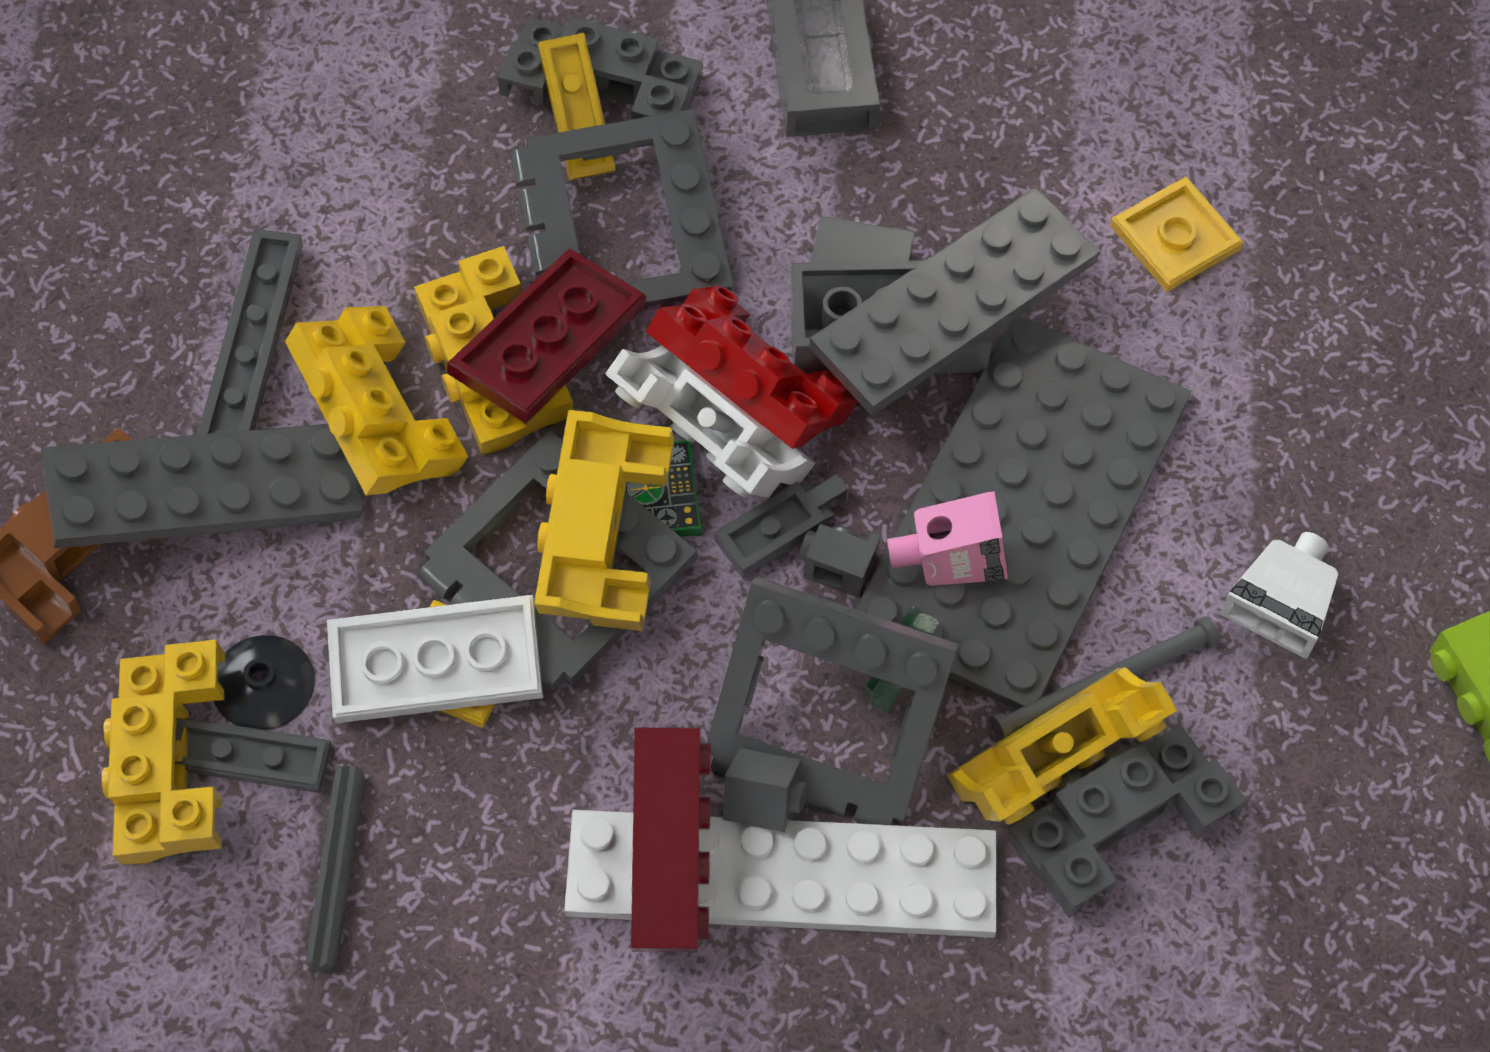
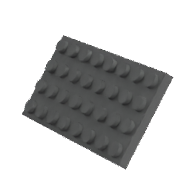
(1068, 453)

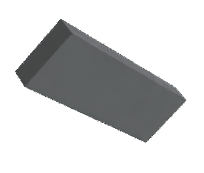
(254, 755)

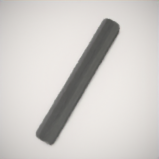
(335, 869)

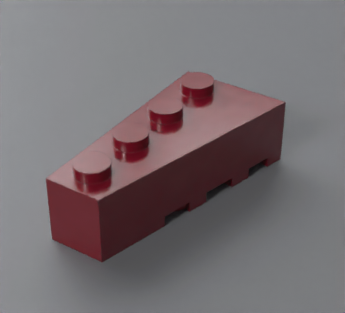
(667, 840)

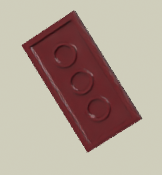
(546, 335)

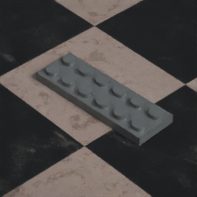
(953, 301)
(197, 485)

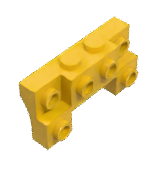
(455, 312)
(363, 405)
(586, 516)
(1071, 734)
(148, 790)

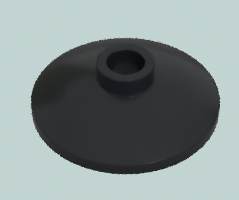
(269, 701)

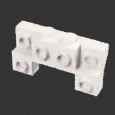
(735, 441)

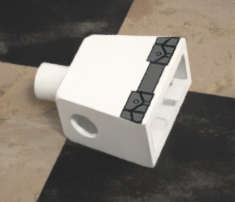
(1285, 594)

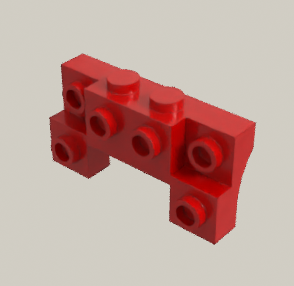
(760, 379)

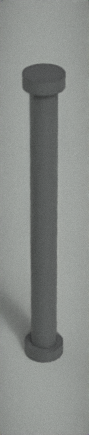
(1201, 634)

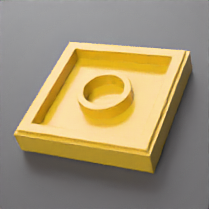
(1176, 234)

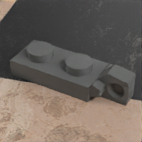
(779, 523)

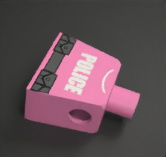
(954, 542)

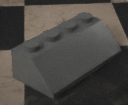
(831, 289)

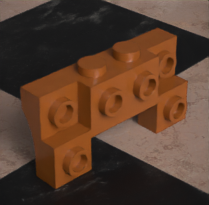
(34, 568)

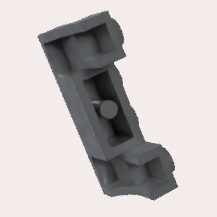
(623, 62)
(1112, 803)

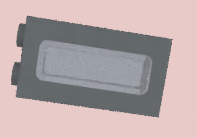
(823, 66)

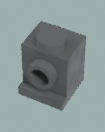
(839, 558)

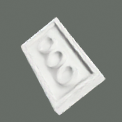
(434, 659)

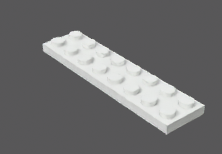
(805, 876)

